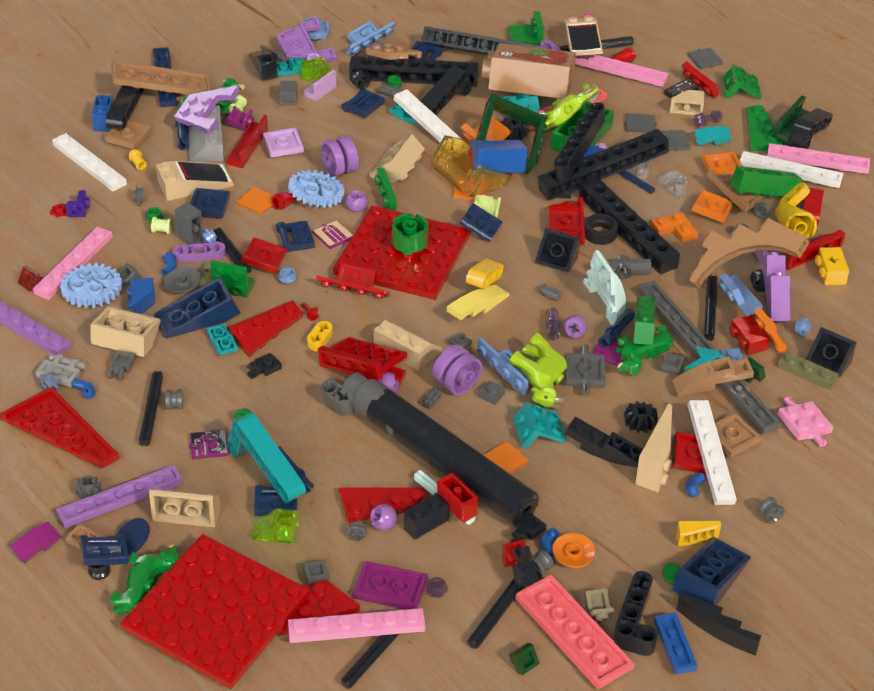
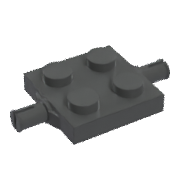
(585, 369)

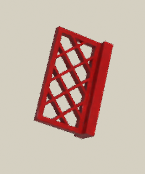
(360, 358)

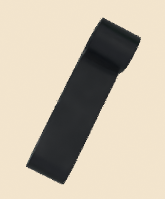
(452, 82)
(809, 125)
(629, 632)

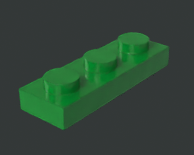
(385, 189)

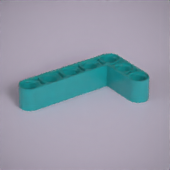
(251, 436)

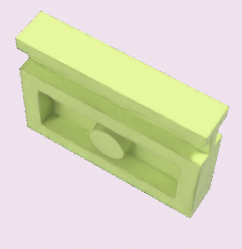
(488, 204)

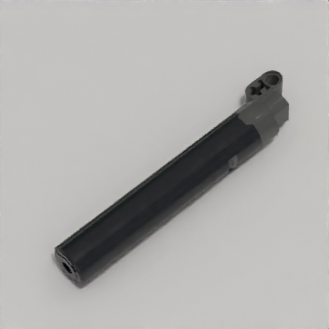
(432, 444)

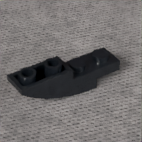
(597, 443)

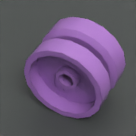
(339, 155)
(457, 369)

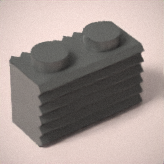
(189, 223)

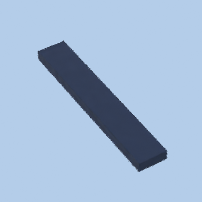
(162, 59)

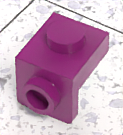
(239, 119)

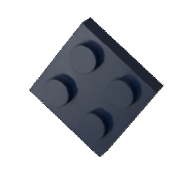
(211, 202)

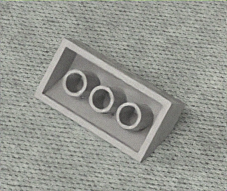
(206, 146)

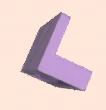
(321, 86)

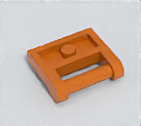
(769, 326)

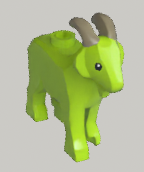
(569, 105)
(543, 373)

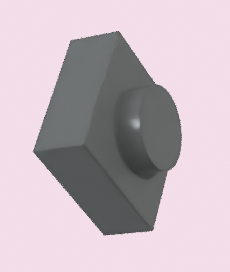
(672, 363)
(491, 392)
(315, 571)

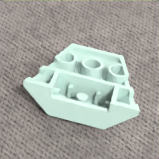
(607, 284)

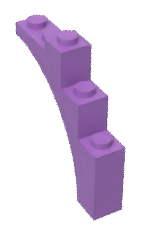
(776, 285)

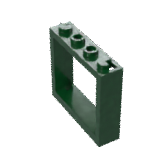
(519, 113)

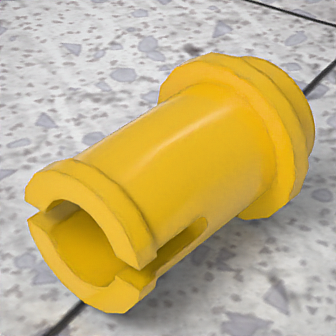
(136, 157)

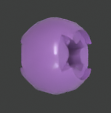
(357, 201)
(569, 327)
(389, 381)
(383, 517)

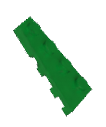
(760, 129)

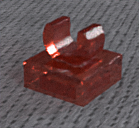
(29, 278)

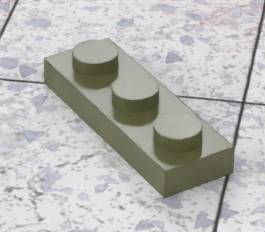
(807, 370)

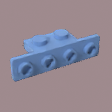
(365, 35)
(739, 294)
(501, 363)

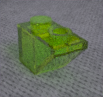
(277, 527)

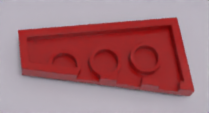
(258, 330)

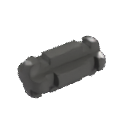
(550, 292)
(432, 398)

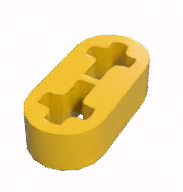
(796, 194)
(316, 334)

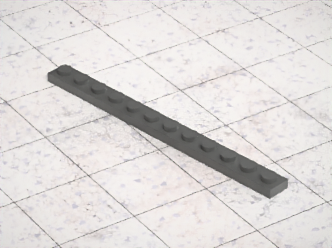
(692, 338)

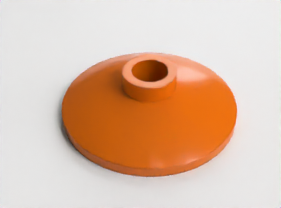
(574, 550)

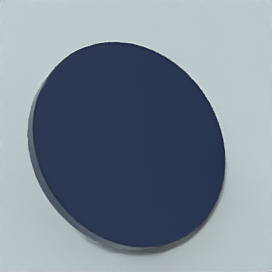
(136, 534)

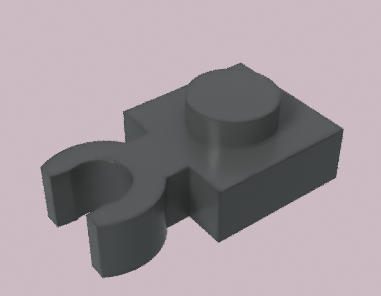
(121, 362)

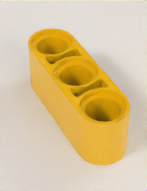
(484, 273)

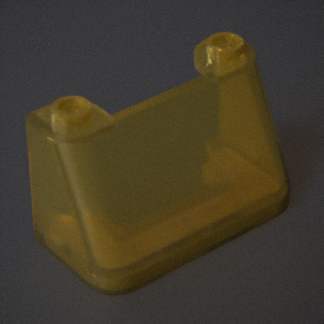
(457, 168)

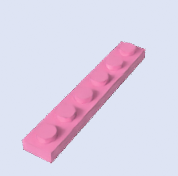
(623, 69)
(819, 158)
(79, 255)
(356, 625)

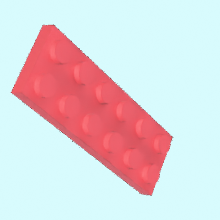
(574, 632)

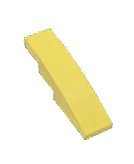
(477, 301)

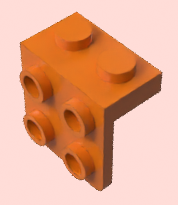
(495, 132)

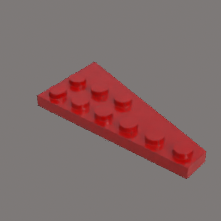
(59, 424)

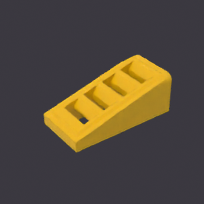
(696, 531)

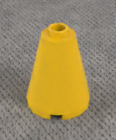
(796, 219)

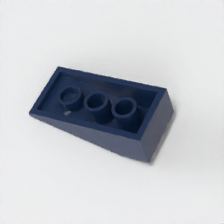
(198, 310)
(710, 571)

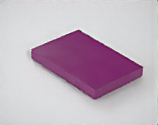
(390, 586)

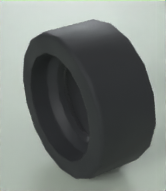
(601, 237)

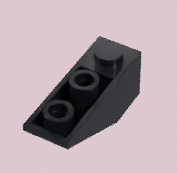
(265, 64)

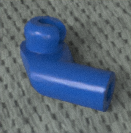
(170, 262)
(87, 388)
(692, 484)
(548, 540)

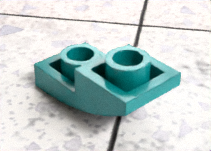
(290, 68)
(400, 113)
(715, 134)
(222, 340)

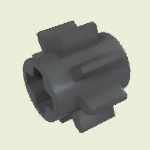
(88, 486)

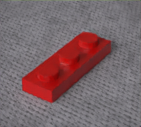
(700, 79)

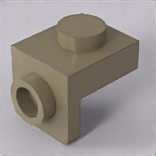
(598, 604)

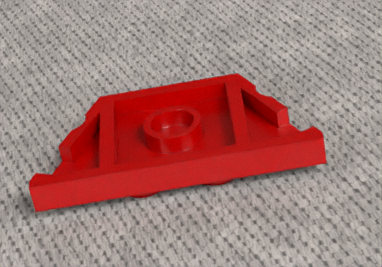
(568, 218)
(323, 601)

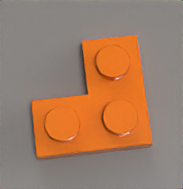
(675, 223)

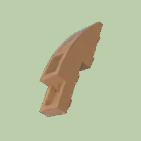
(707, 375)

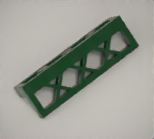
(787, 122)

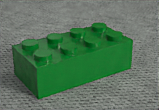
(564, 131)

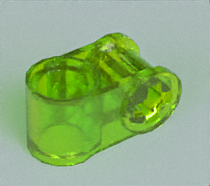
(313, 69)

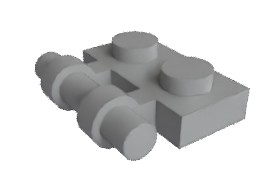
(64, 368)

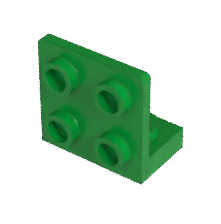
(528, 33)
(739, 78)
(234, 278)

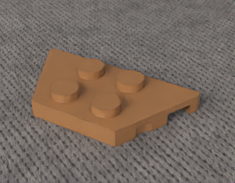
(389, 51)
(743, 201)

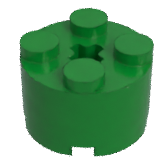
(409, 233)

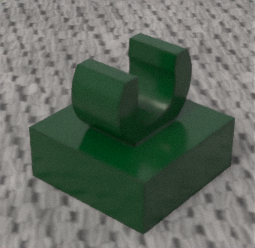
(758, 369)
(524, 658)

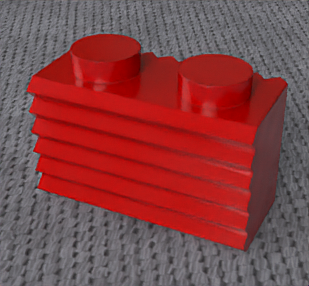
(749, 335)
(459, 497)

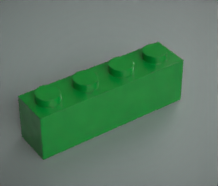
(763, 181)
(644, 320)

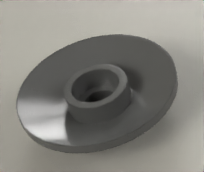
(182, 280)

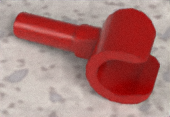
(311, 314)

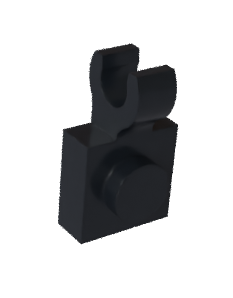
(266, 364)
(528, 527)
(525, 569)

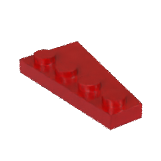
(360, 501)

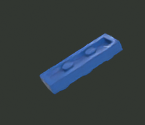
(675, 643)

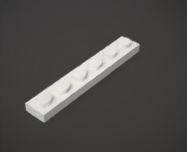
(423, 115)
(89, 162)
(806, 172)
(711, 452)

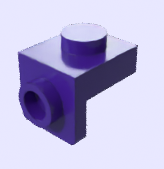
(79, 207)

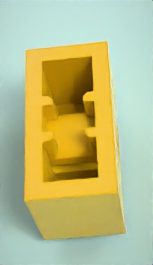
(832, 266)

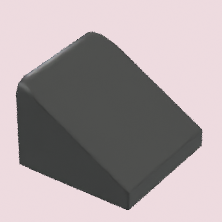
(127, 273)

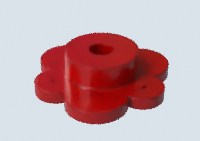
(58, 210)

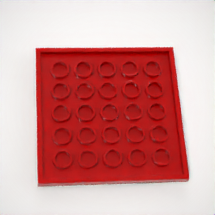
(416, 274)
(215, 610)

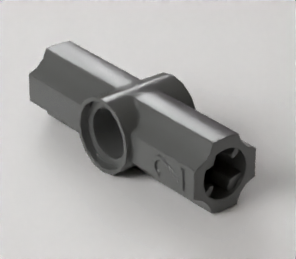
(626, 267)

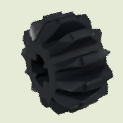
(517, 129)
(641, 417)

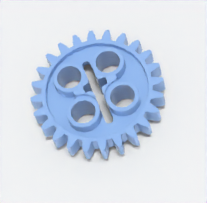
(316, 188)
(91, 285)

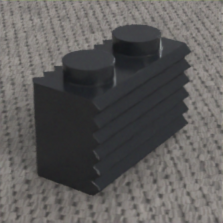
(426, 516)

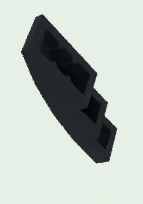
(710, 619)

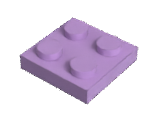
(283, 142)

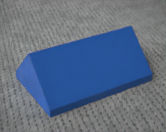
(500, 155)

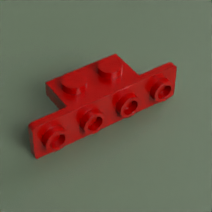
(355, 278)

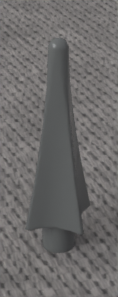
(279, 55)

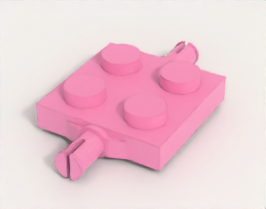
(805, 421)

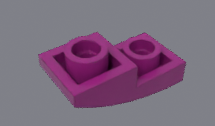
(32, 542)

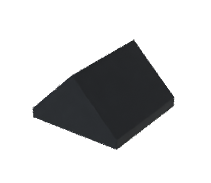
(558, 250)
(832, 351)

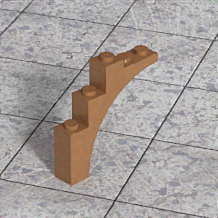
(771, 237)

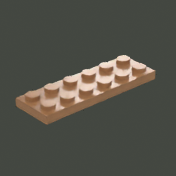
(159, 78)

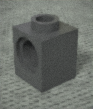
(288, 93)

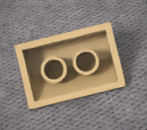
(400, 159)
(124, 331)
(418, 349)
(184, 507)

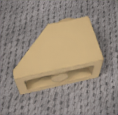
(689, 102)

